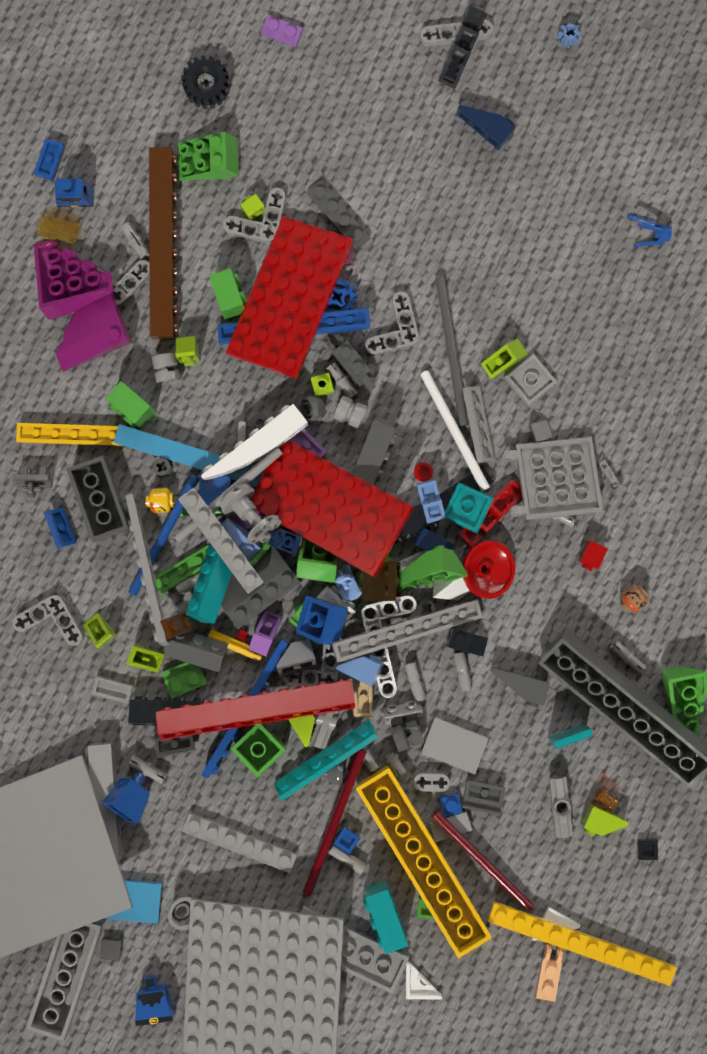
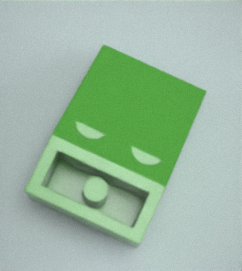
(208, 157)

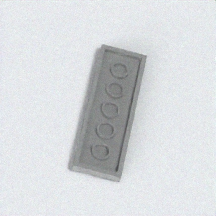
(367, 961)

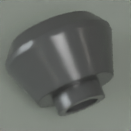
(312, 407)
(336, 774)

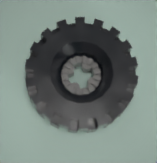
(206, 70)

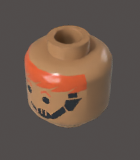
(634, 598)

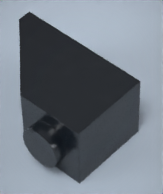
(467, 642)

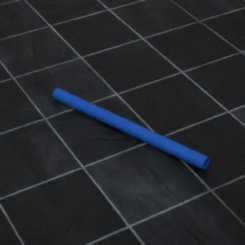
(164, 533)

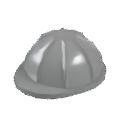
(180, 913)

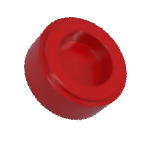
(423, 472)

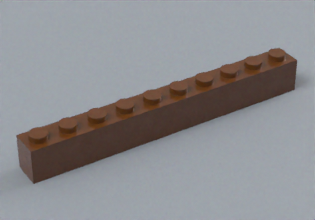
(162, 243)

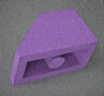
(265, 633)

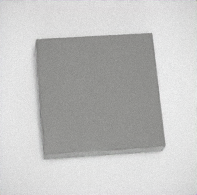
(530, 379)

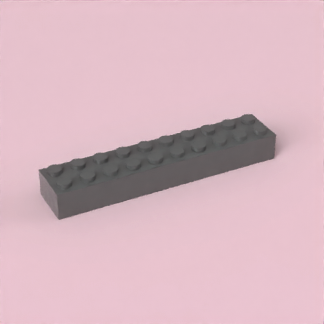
(626, 707)

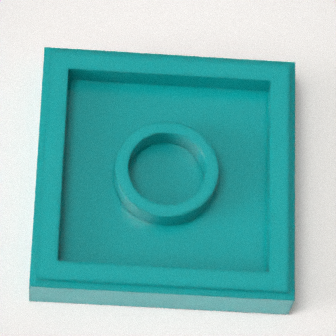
(468, 507)
(570, 736)

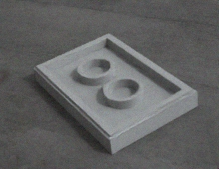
(454, 745)

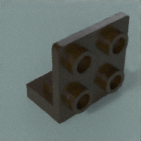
(385, 585)

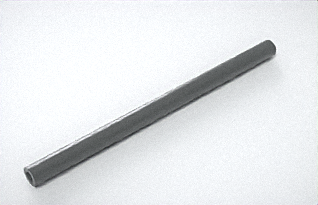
(452, 351)

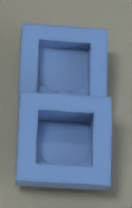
(431, 501)

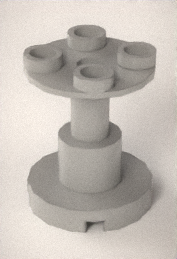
(240, 504)

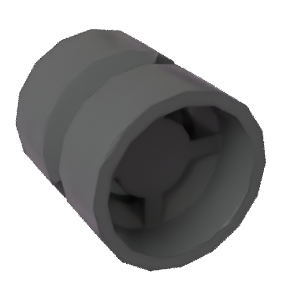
(400, 739)

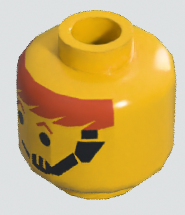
(160, 500)

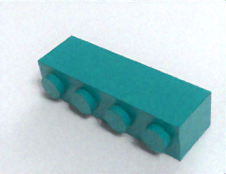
(209, 588)

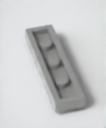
(478, 424)

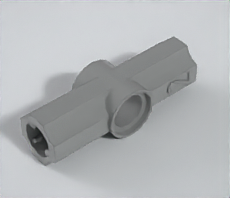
(325, 724)
(562, 818)

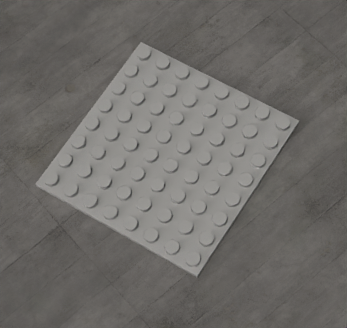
(55, 858)
(261, 981)

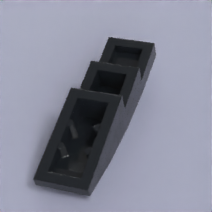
(462, 47)

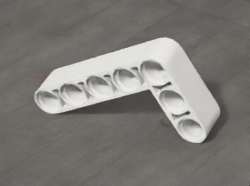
(376, 621)

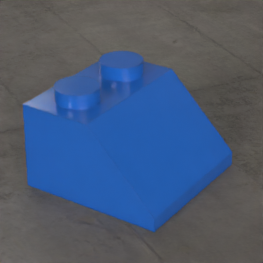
(321, 620)

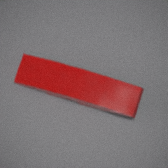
(500, 506)

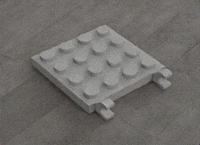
(556, 478)

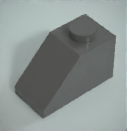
(297, 658)

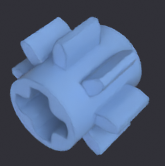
(573, 33)

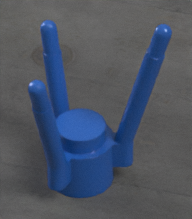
(661, 232)

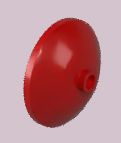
(497, 573)

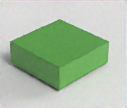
(422, 910)

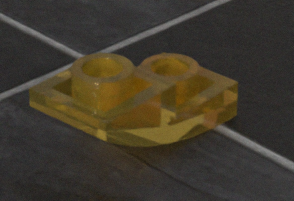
(58, 229)

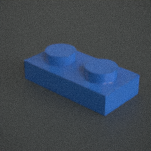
(49, 159)
(60, 528)

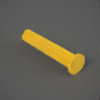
(235, 644)

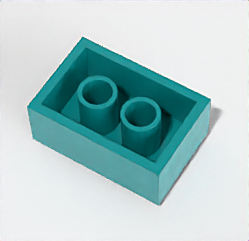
(385, 917)

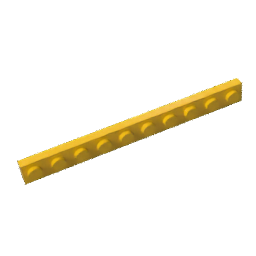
(581, 943)

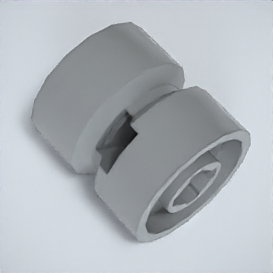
(166, 369)
(350, 412)

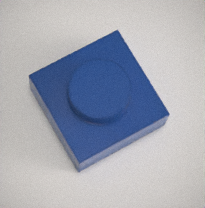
(450, 805)
(347, 840)

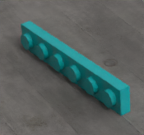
(325, 760)

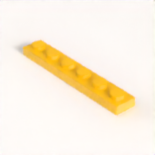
(66, 434)

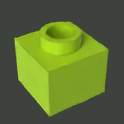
(252, 207)
(319, 391)

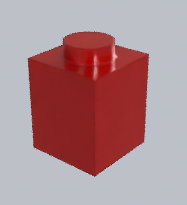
(592, 556)

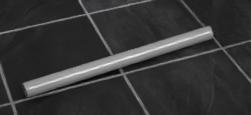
(246, 478)

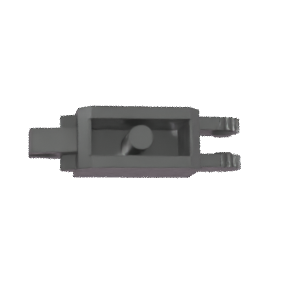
(351, 362)

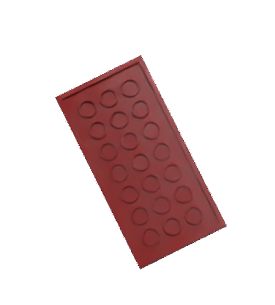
(289, 297)
(331, 507)

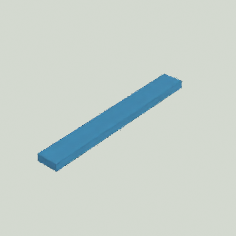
(174, 451)

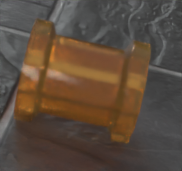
(606, 799)

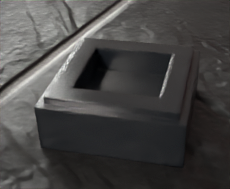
(647, 849)

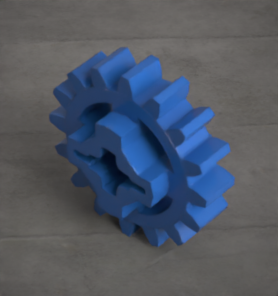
(344, 293)

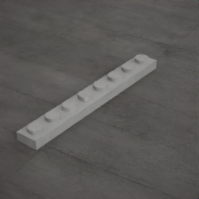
(144, 562)
(406, 630)

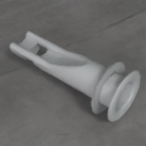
(610, 475)

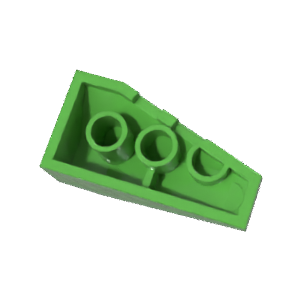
(432, 566)
(685, 694)

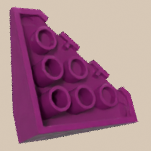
(66, 281)
(93, 333)

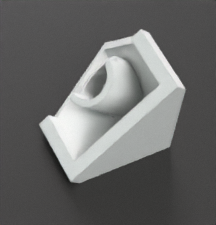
(450, 590)

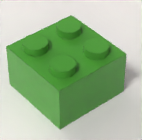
(226, 289)
(133, 407)
(316, 562)
(258, 748)

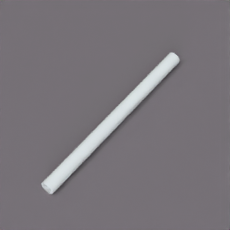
(455, 431)

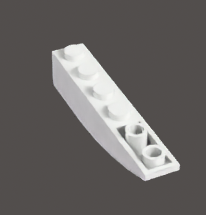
(261, 442)

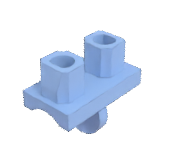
(347, 584)

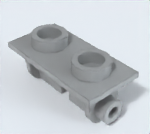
(394, 713)

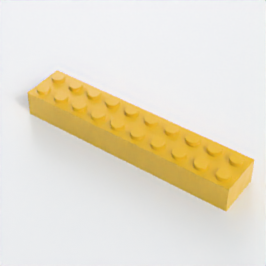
(423, 861)

